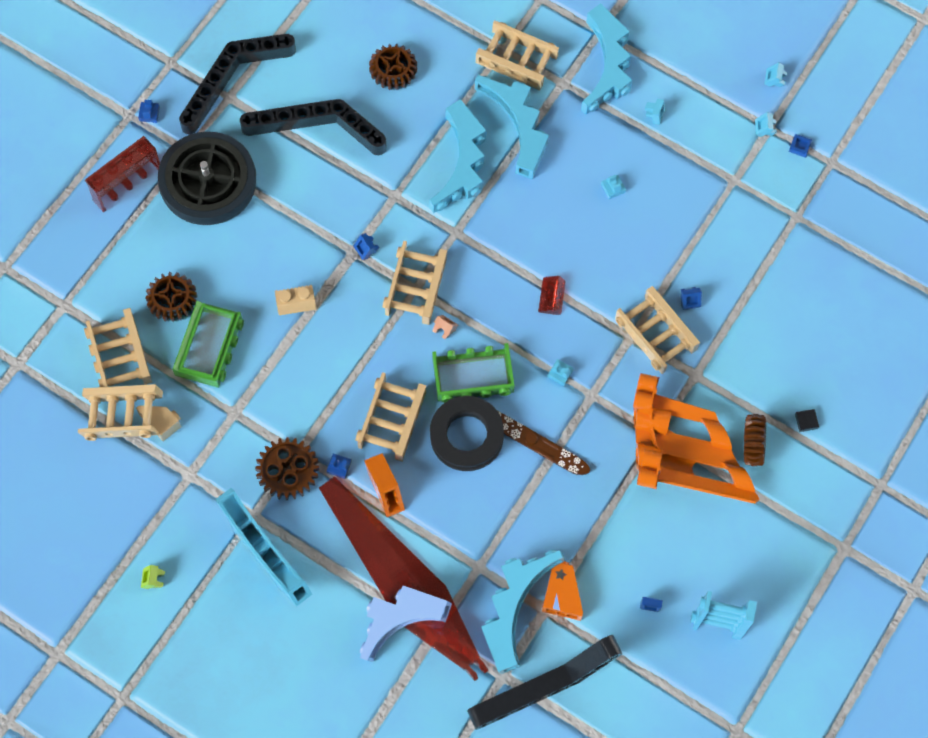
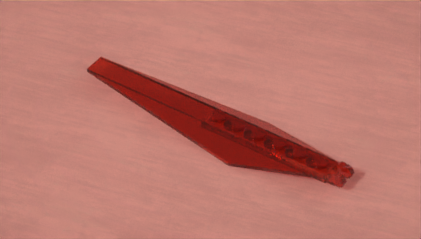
(395, 566)

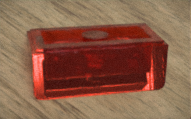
(552, 295)

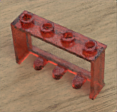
(119, 169)

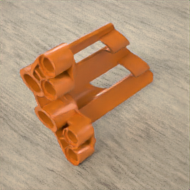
(671, 456)

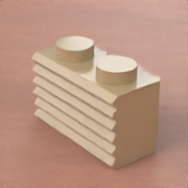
(295, 300)

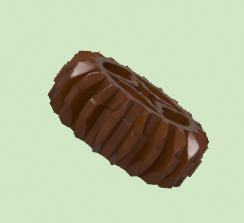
(396, 72)
(156, 295)
(755, 440)

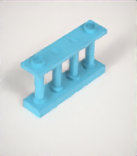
(724, 615)

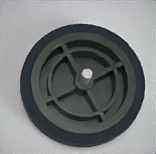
(207, 178)

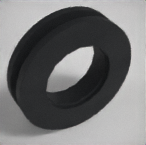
(471, 407)

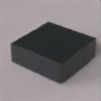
(807, 420)

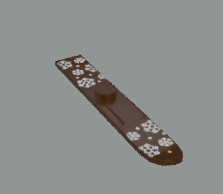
(543, 446)

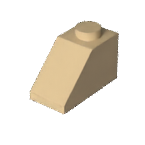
(162, 420)

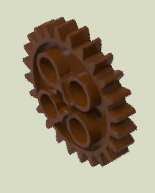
(271, 460)

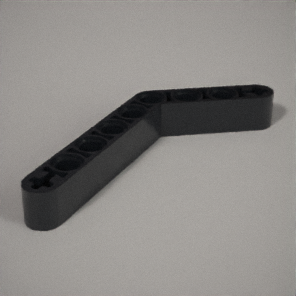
(192, 119)
(374, 140)
(546, 684)

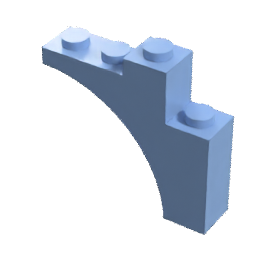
(388, 618)

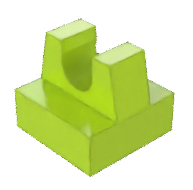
(149, 577)

